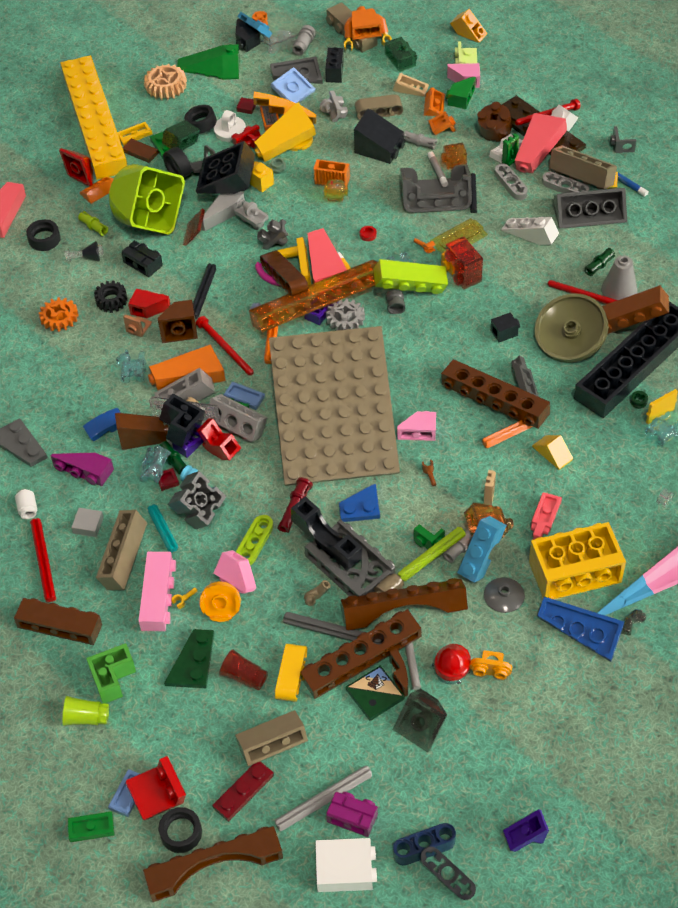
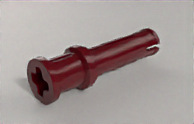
(300, 491)

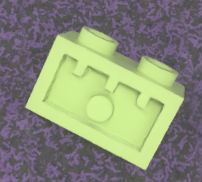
(465, 55)

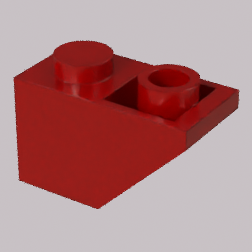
(147, 303)

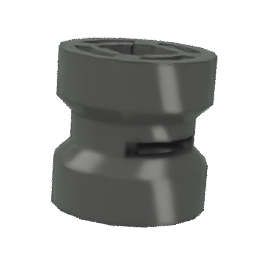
(395, 302)

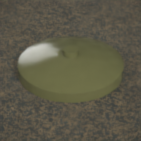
(571, 328)

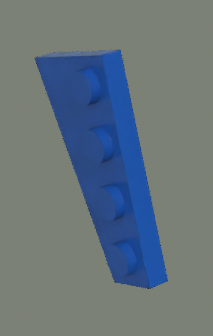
(586, 627)

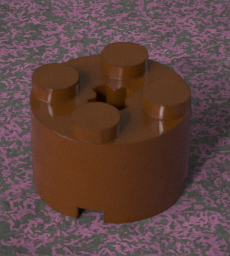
(494, 122)

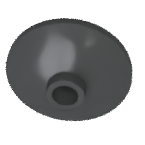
(502, 601)

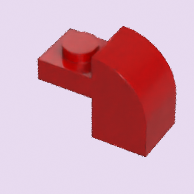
(216, 442)

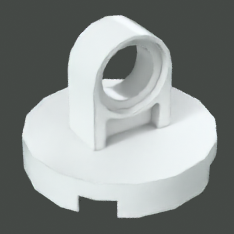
(228, 125)

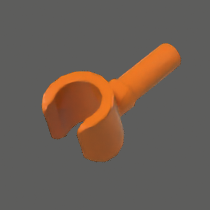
(428, 247)

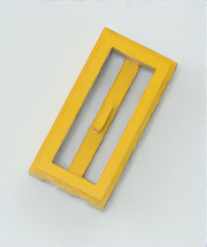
(135, 134)

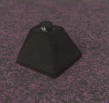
(421, 719)

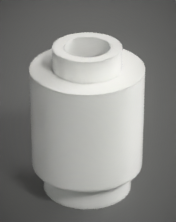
(26, 504)

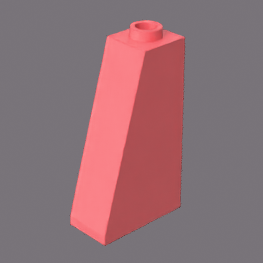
(539, 140)
(11, 198)
(323, 256)

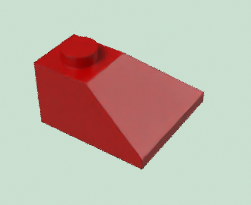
(77, 166)

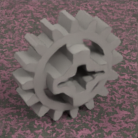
(345, 315)

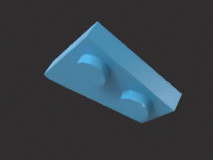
(259, 26)

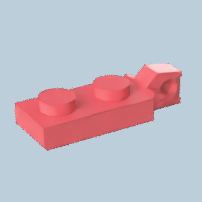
(545, 514)

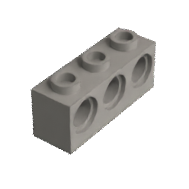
(245, 417)

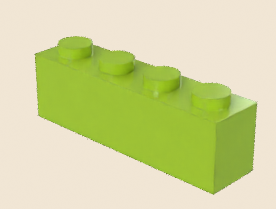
(410, 276)

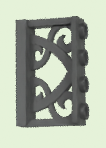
(340, 577)

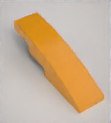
(279, 105)

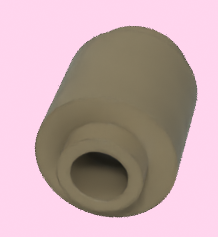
(390, 582)

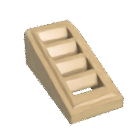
(405, 84)

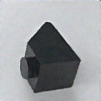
(246, 36)

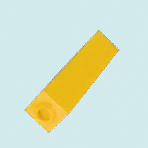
(285, 133)

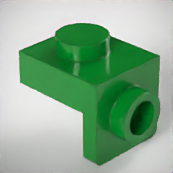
(425, 539)

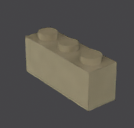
(271, 738)

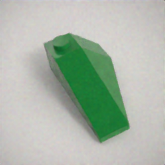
(217, 62)

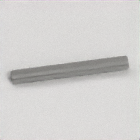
(322, 798)

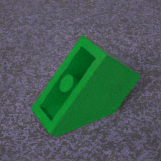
(461, 93)

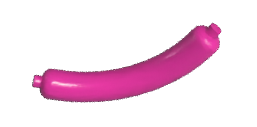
(264, 275)

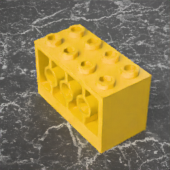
(576, 561)

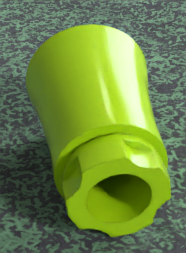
(84, 712)

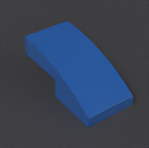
(102, 424)

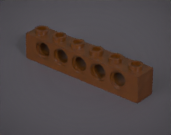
(495, 394)
(357, 663)

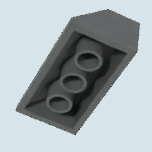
(590, 207)

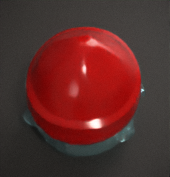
(452, 664)

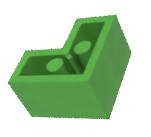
(107, 668)

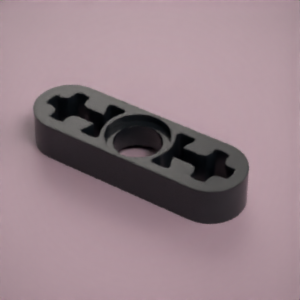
(463, 880)

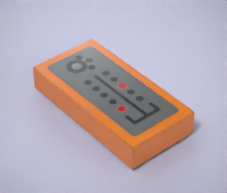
(268, 118)

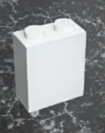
(345, 865)

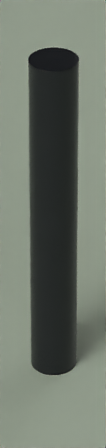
(473, 207)

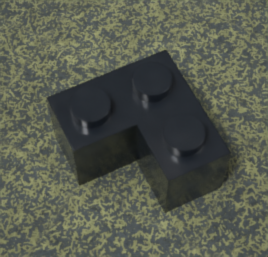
(183, 419)

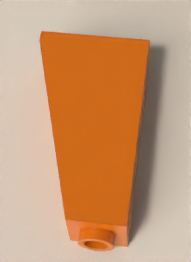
(177, 367)

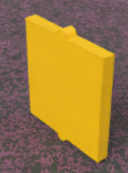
(661, 406)

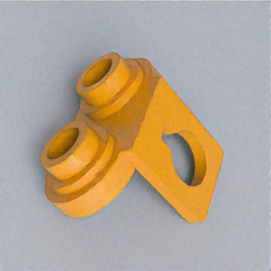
(496, 668)

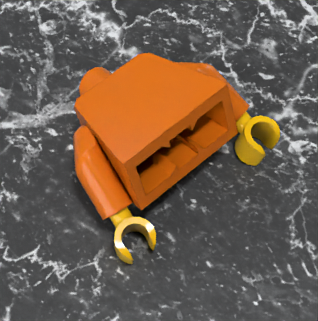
(365, 24)

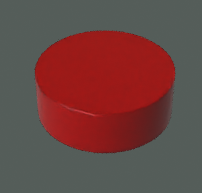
(368, 233)

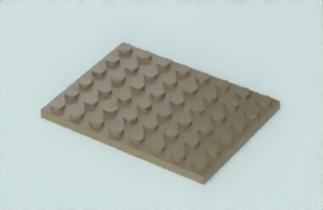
(334, 405)

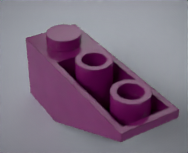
(89, 466)

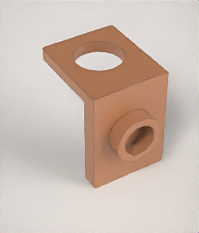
(134, 325)

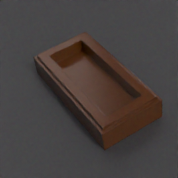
(140, 150)

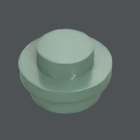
(277, 165)

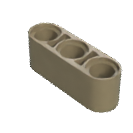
(382, 105)

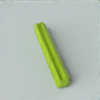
(431, 554)

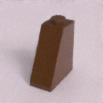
(140, 430)

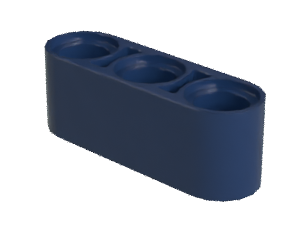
(429, 835)

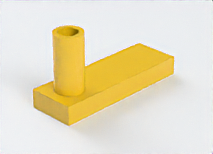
(301, 251)

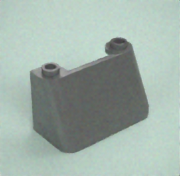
(432, 196)

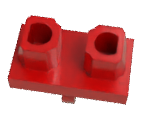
(249, 135)

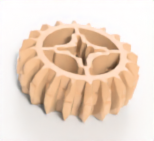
(165, 81)

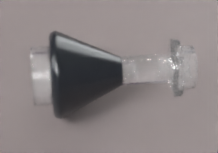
(93, 252)

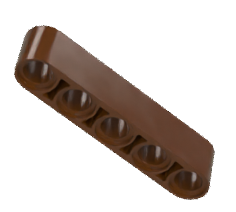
(284, 273)

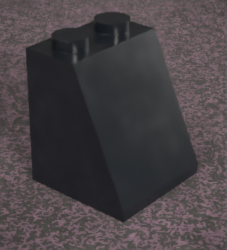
(377, 138)

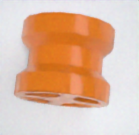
(261, 16)

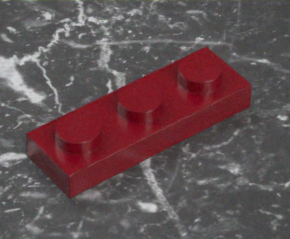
(243, 790)

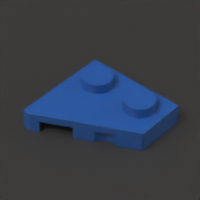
(360, 506)

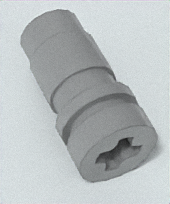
(304, 37)

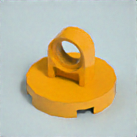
(220, 601)

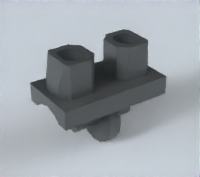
(275, 235)

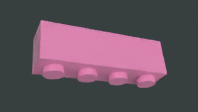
(156, 591)

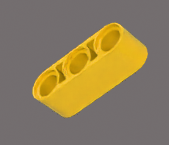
(289, 674)

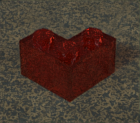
(466, 261)

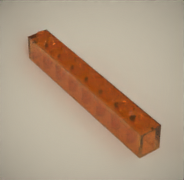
(318, 296)

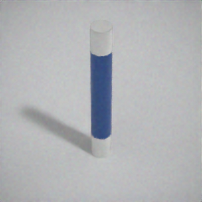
(632, 185)

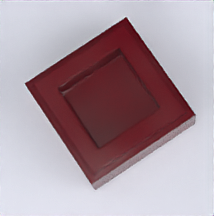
(246, 105)
(168, 479)

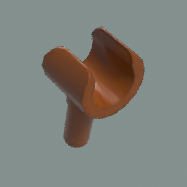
(429, 470)

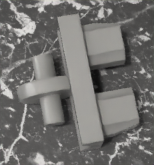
(334, 106)
(250, 213)

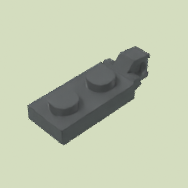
(524, 375)

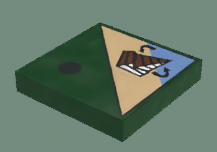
(375, 693)

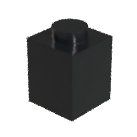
(504, 327)

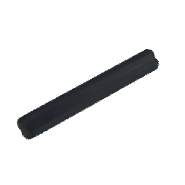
(203, 289)

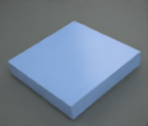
(292, 86)

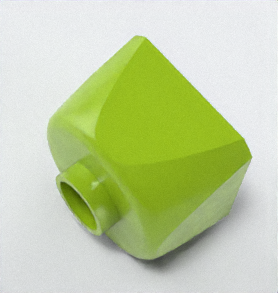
(146, 194)

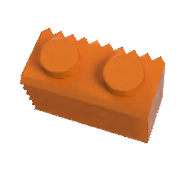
(328, 170)

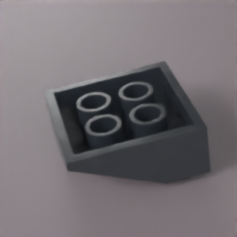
(226, 170)

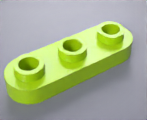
(258, 534)

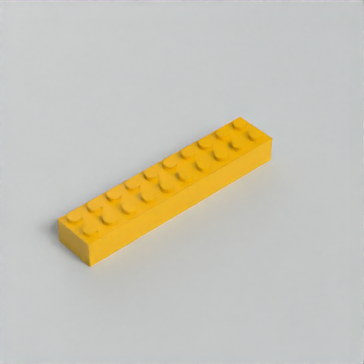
(93, 117)

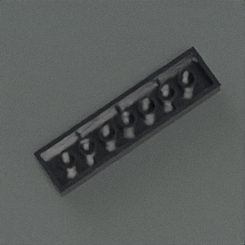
(629, 363)

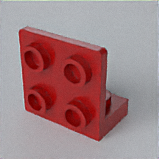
(156, 790)

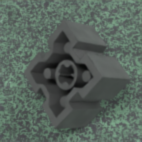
(197, 500)

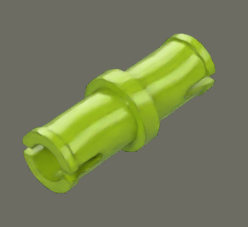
(93, 223)

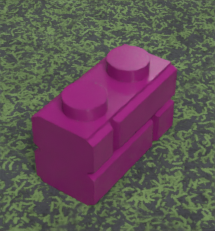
(352, 813)

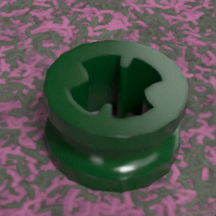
(640, 395)

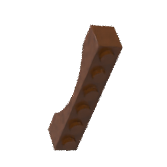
(363, 610)
(168, 877)

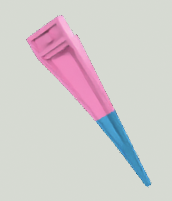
(657, 578)

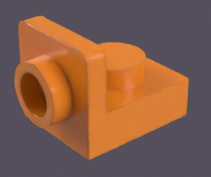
(442, 122)

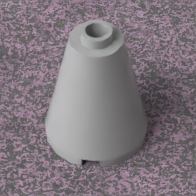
(620, 279)

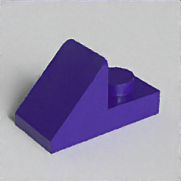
(527, 830)

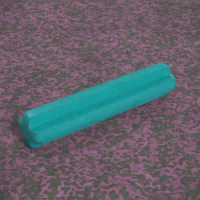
(162, 528)

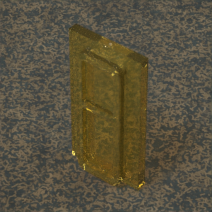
(470, 229)

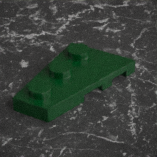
(193, 663)

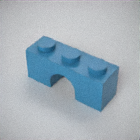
(484, 539)

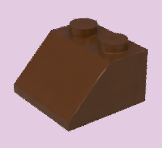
(178, 322)

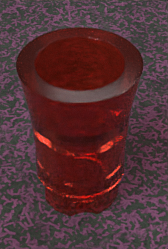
(243, 671)

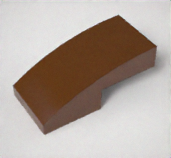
(400, 676)

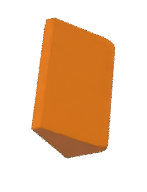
(434, 102)
(97, 190)

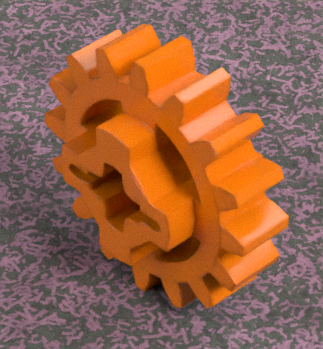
(58, 314)

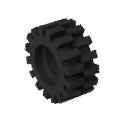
(109, 289)

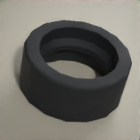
(198, 112)
(177, 162)
(47, 243)
(185, 845)

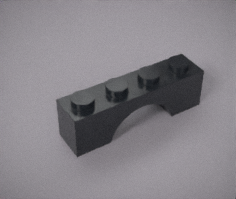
(311, 522)

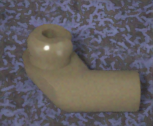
(311, 596)

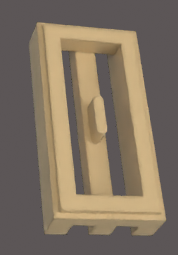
(489, 487)

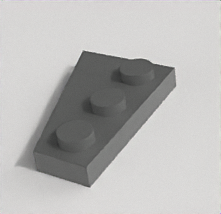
(306, 67)
(21, 443)

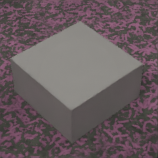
(87, 522)

